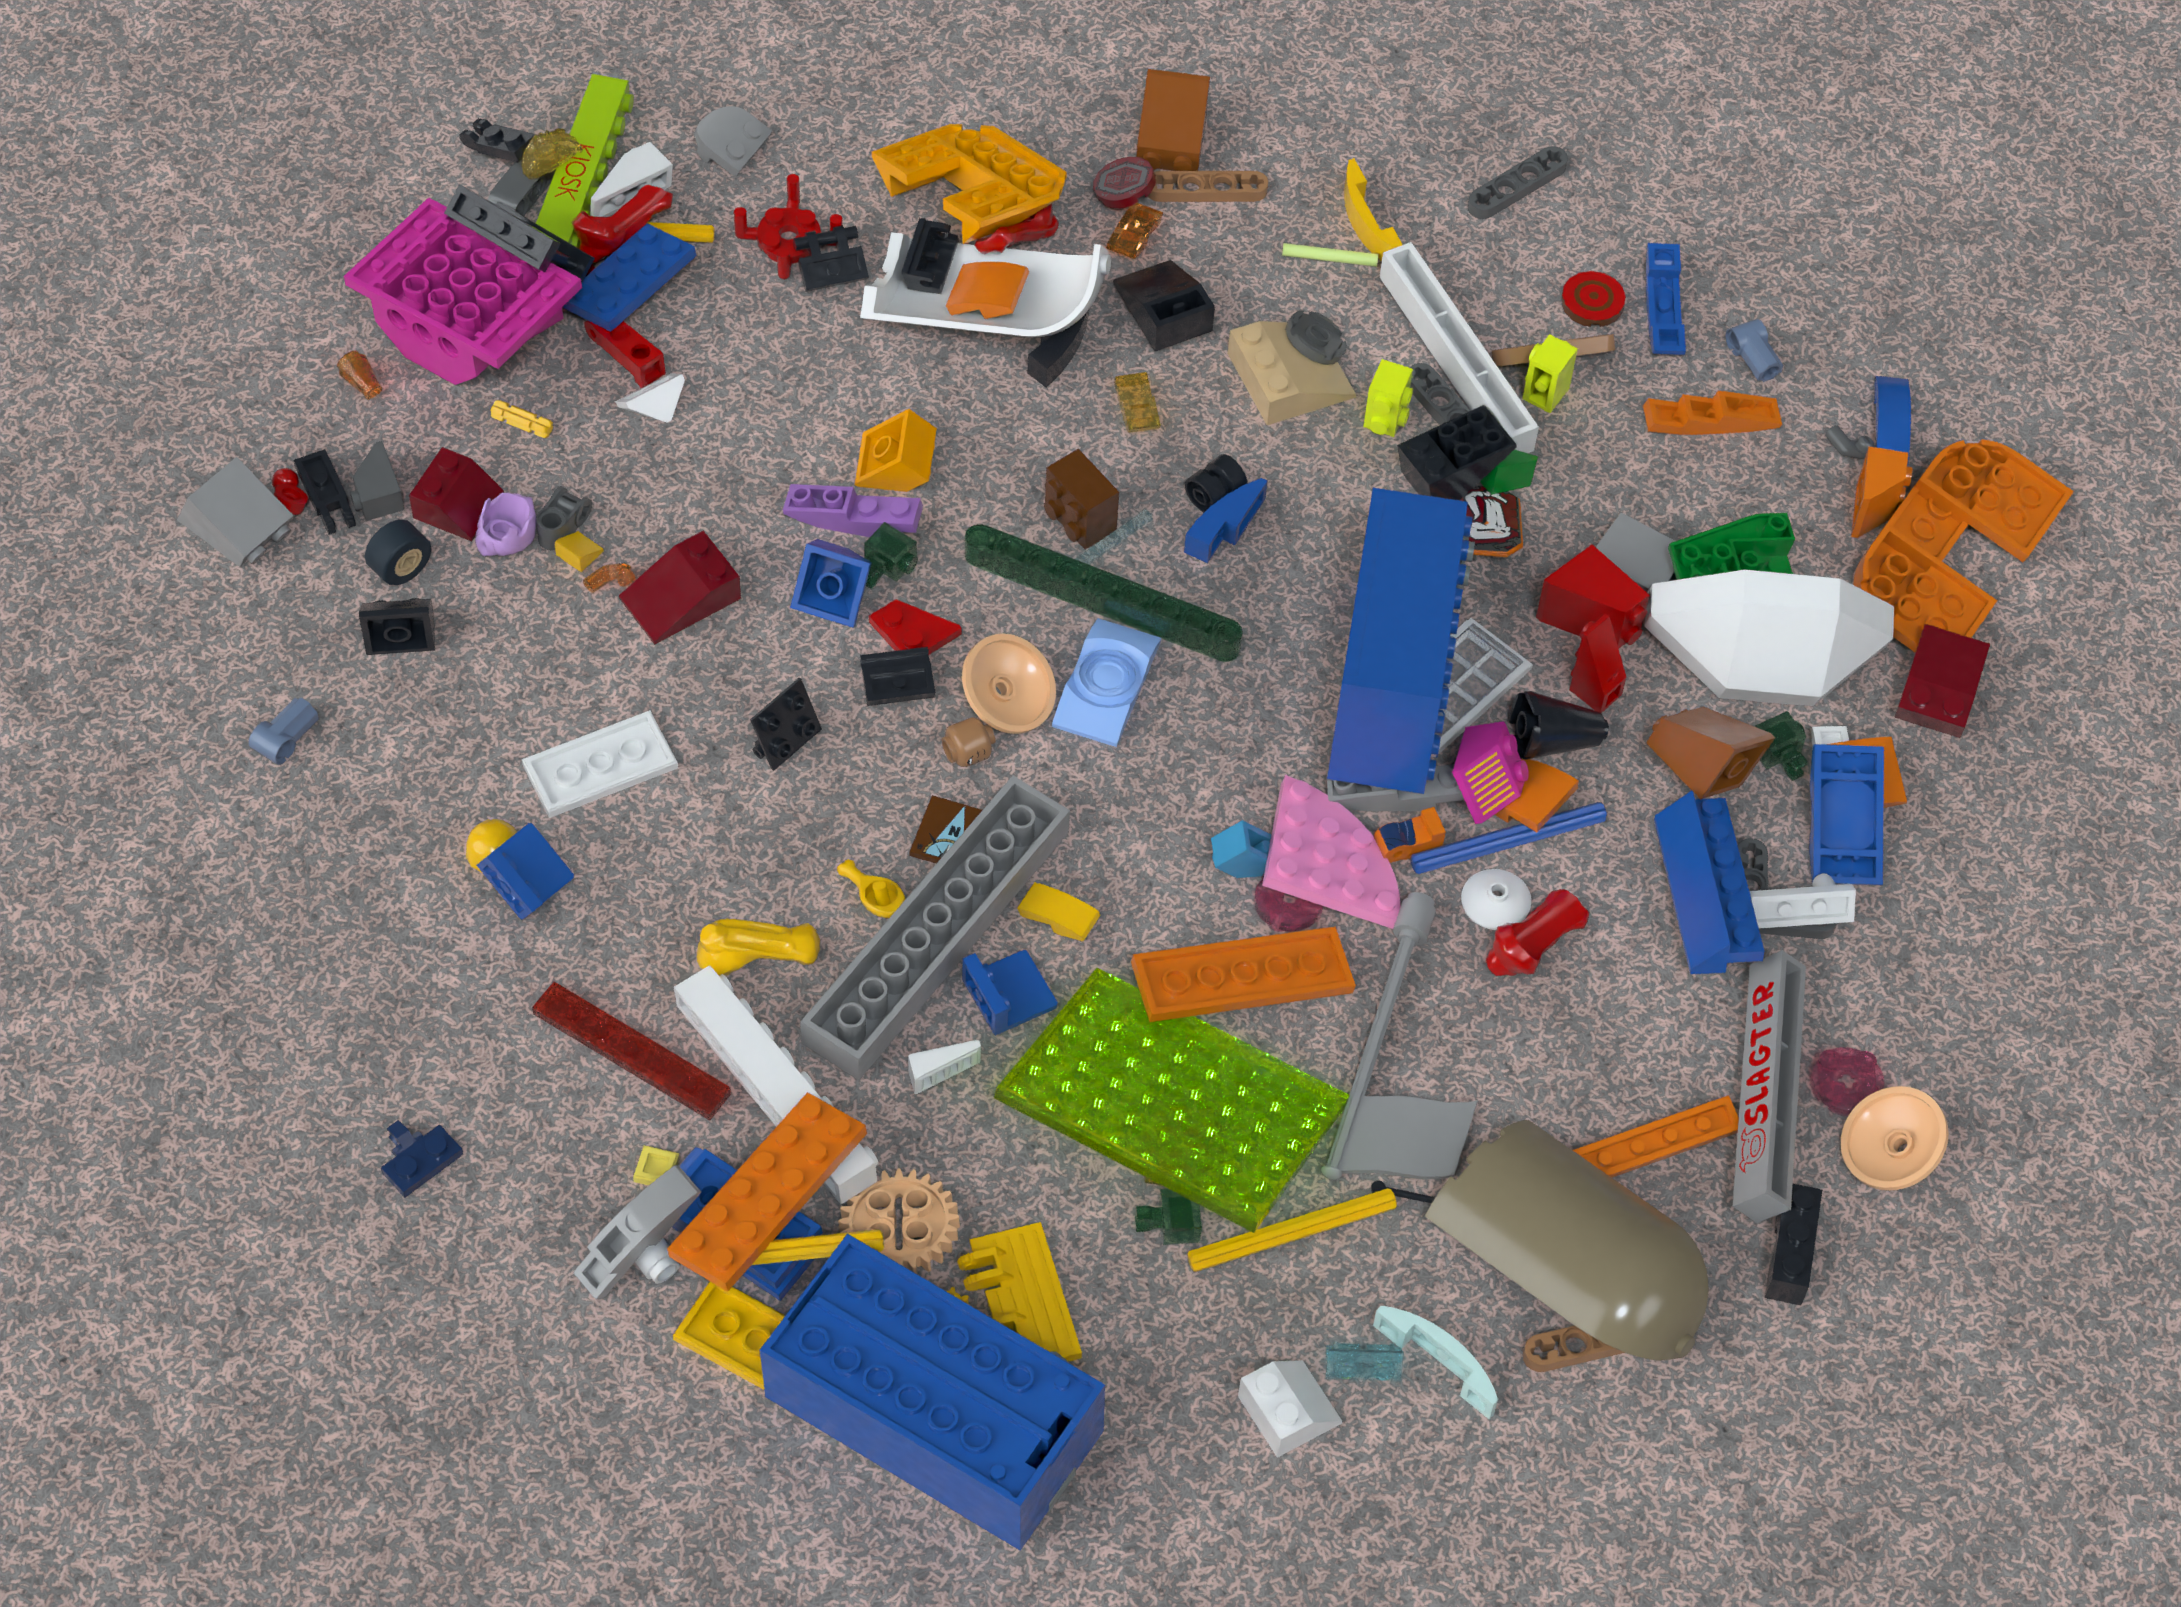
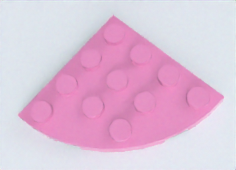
(1328, 857)

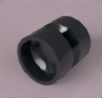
(1214, 481)

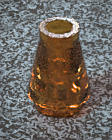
(358, 372)

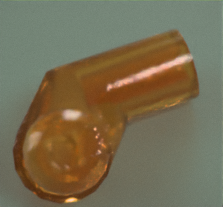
(608, 573)

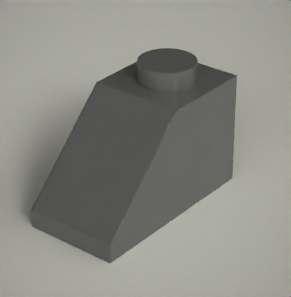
(376, 485)

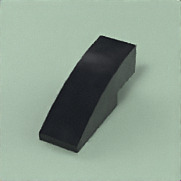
(1056, 352)

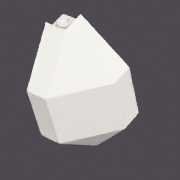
(1769, 632)

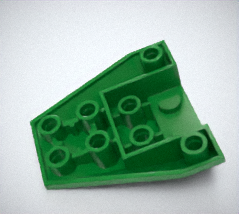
(1745, 544)

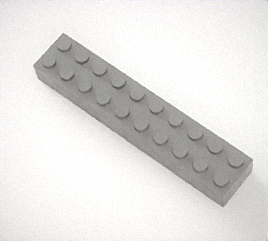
(934, 928)

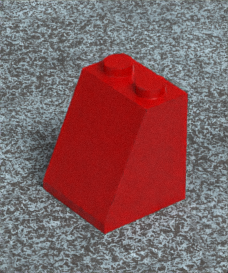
(1588, 590)

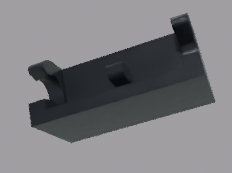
(929, 256)

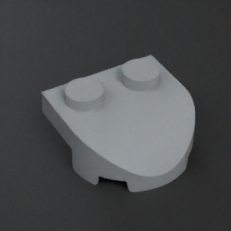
(730, 137)

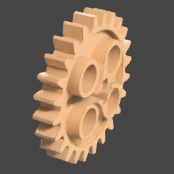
(933, 1222)

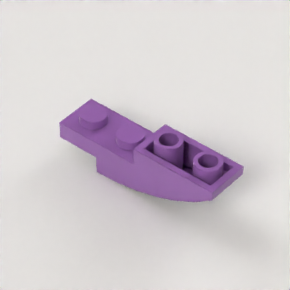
(845, 511)

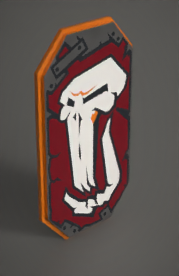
(1495, 522)

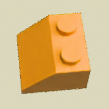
(896, 453)

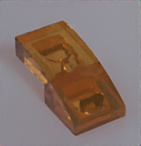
(1134, 230)

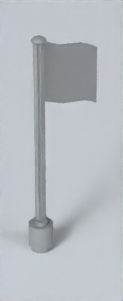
(1398, 1132)

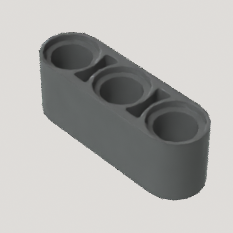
(518, 190)

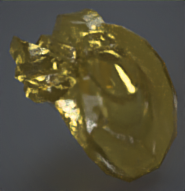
(548, 152)

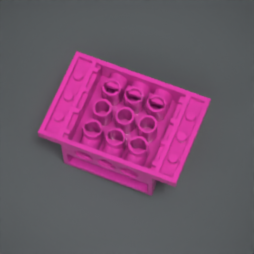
(455, 295)

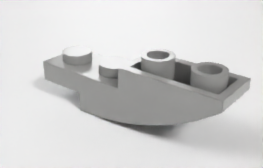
(1372, 798)
(634, 1229)

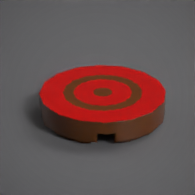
(1593, 298)

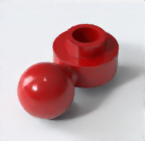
(286, 488)

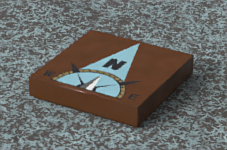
(941, 827)

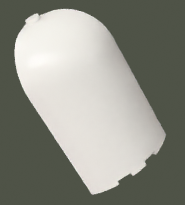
(1052, 299)

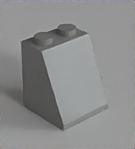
(236, 514)

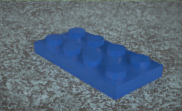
(630, 276)

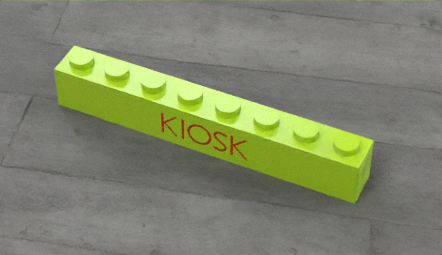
(596, 130)

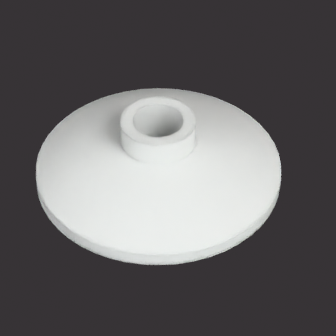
(1493, 910)

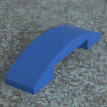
(1663, 299)
(1893, 413)

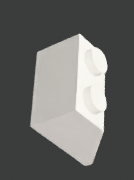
(1287, 1405)

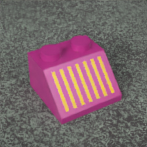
(1489, 769)

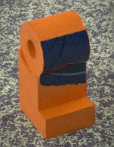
(1411, 836)

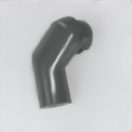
(1848, 447)

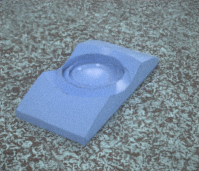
(1106, 682)

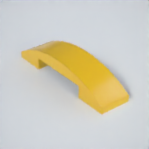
(1361, 217)

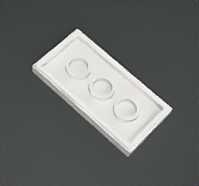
(599, 764)

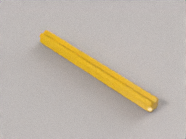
(1291, 1230)

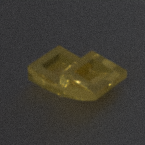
(1137, 402)

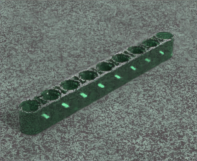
(1021, 561)

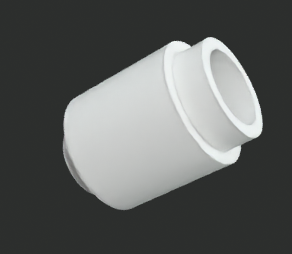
(656, 1262)

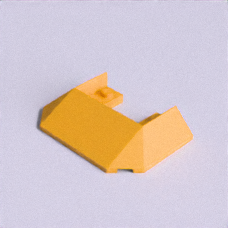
(996, 173)

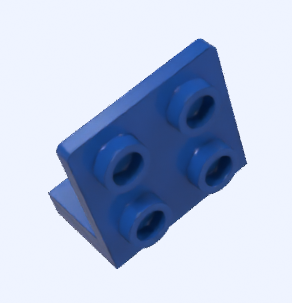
(525, 870)
(1007, 990)

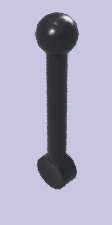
(1379, 1185)

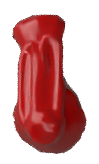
(1038, 226)
(606, 234)
(1521, 945)

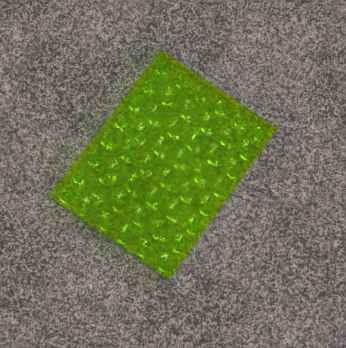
(1173, 1100)

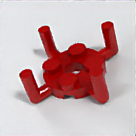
(778, 222)

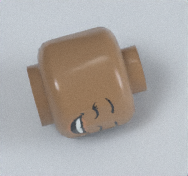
(968, 742)

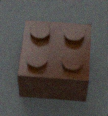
(1081, 499)

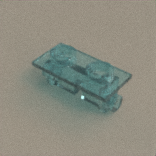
(1373, 1364)

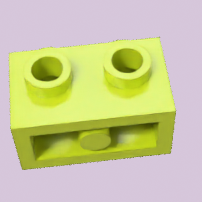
(1549, 373)
(1388, 398)

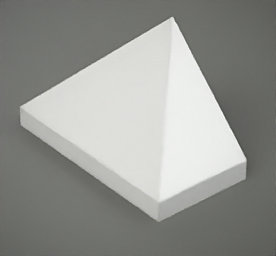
(656, 399)

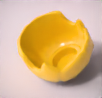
(486, 838)

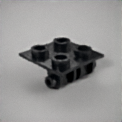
(785, 725)

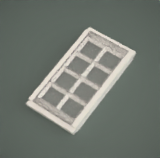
(1480, 676)

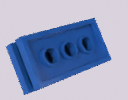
(710, 1175)

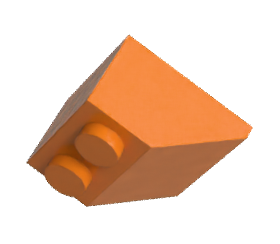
(1879, 488)

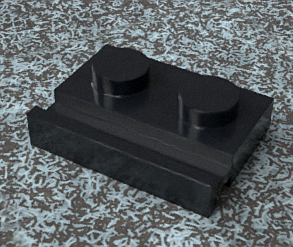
(897, 676)

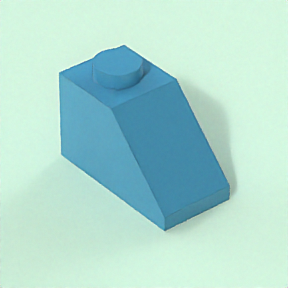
(1241, 850)

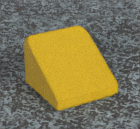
(577, 550)

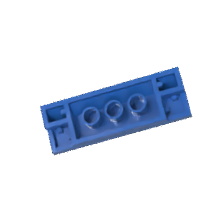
(1708, 884)

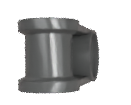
(561, 517)

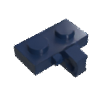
(418, 1156)

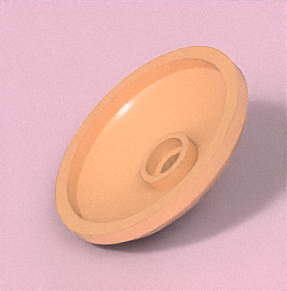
(1021, 677)
(1885, 1123)

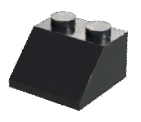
(397, 626)

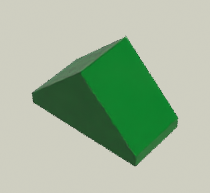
(1512, 473)

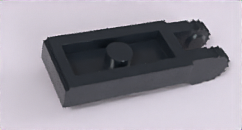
(496, 140)
(324, 488)

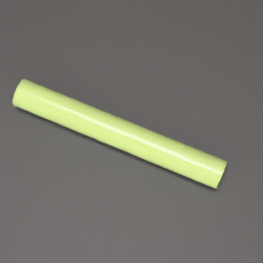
(1329, 254)

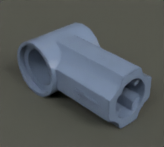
(1752, 344)
(279, 737)

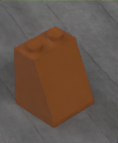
(1173, 120)
(1708, 749)

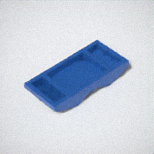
(1847, 813)

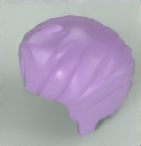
(506, 525)

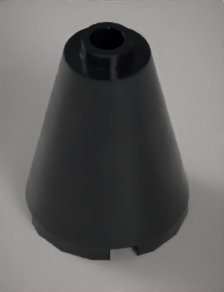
(1554, 726)

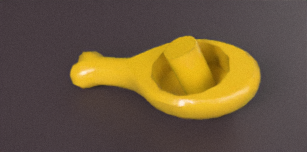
(876, 893)

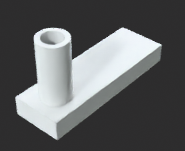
(1805, 905)

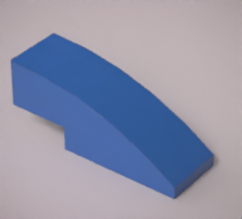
(1225, 520)

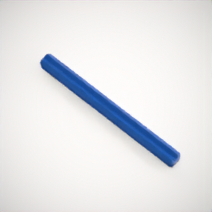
(1506, 838)

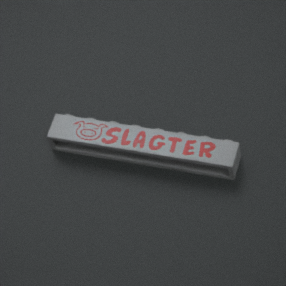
(1769, 1087)

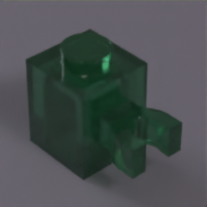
(890, 554)
(1786, 746)
(1175, 1216)

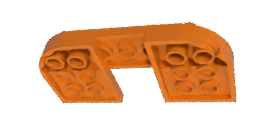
(1962, 486)

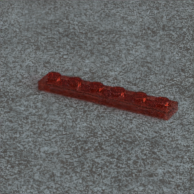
(632, 1051)

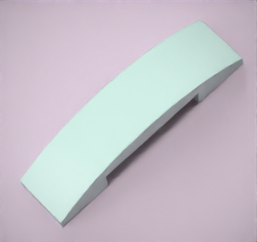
(1403, 1326)

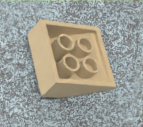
(1281, 377)

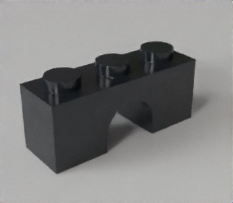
(1794, 1247)

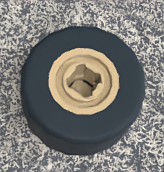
(398, 552)

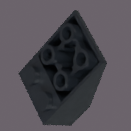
(1167, 304)
(1455, 454)

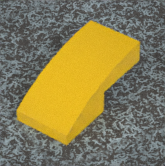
(1060, 910)

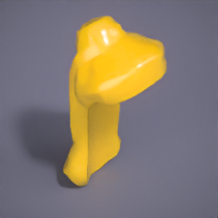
(736, 942)

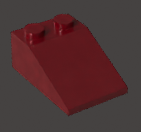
(682, 588)
(1942, 681)

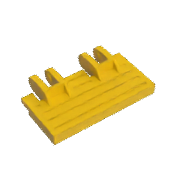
(1028, 1288)

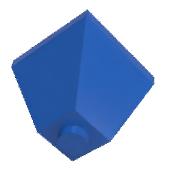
(831, 582)

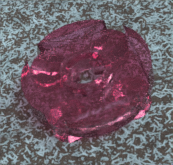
(1283, 915)
(1847, 1061)

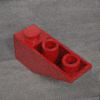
(1598, 670)

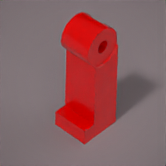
(630, 350)

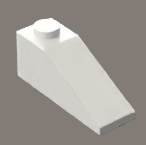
(633, 171)

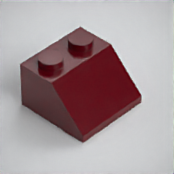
(453, 494)

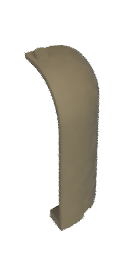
(1578, 1242)

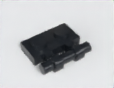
(830, 268)

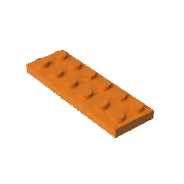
(1242, 974)
(767, 1191)

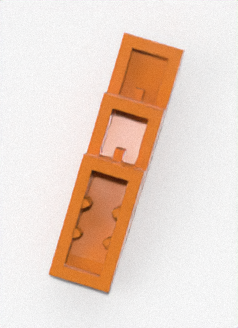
(1717, 415)

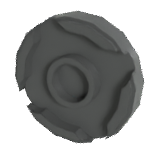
(1316, 337)

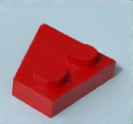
(912, 627)

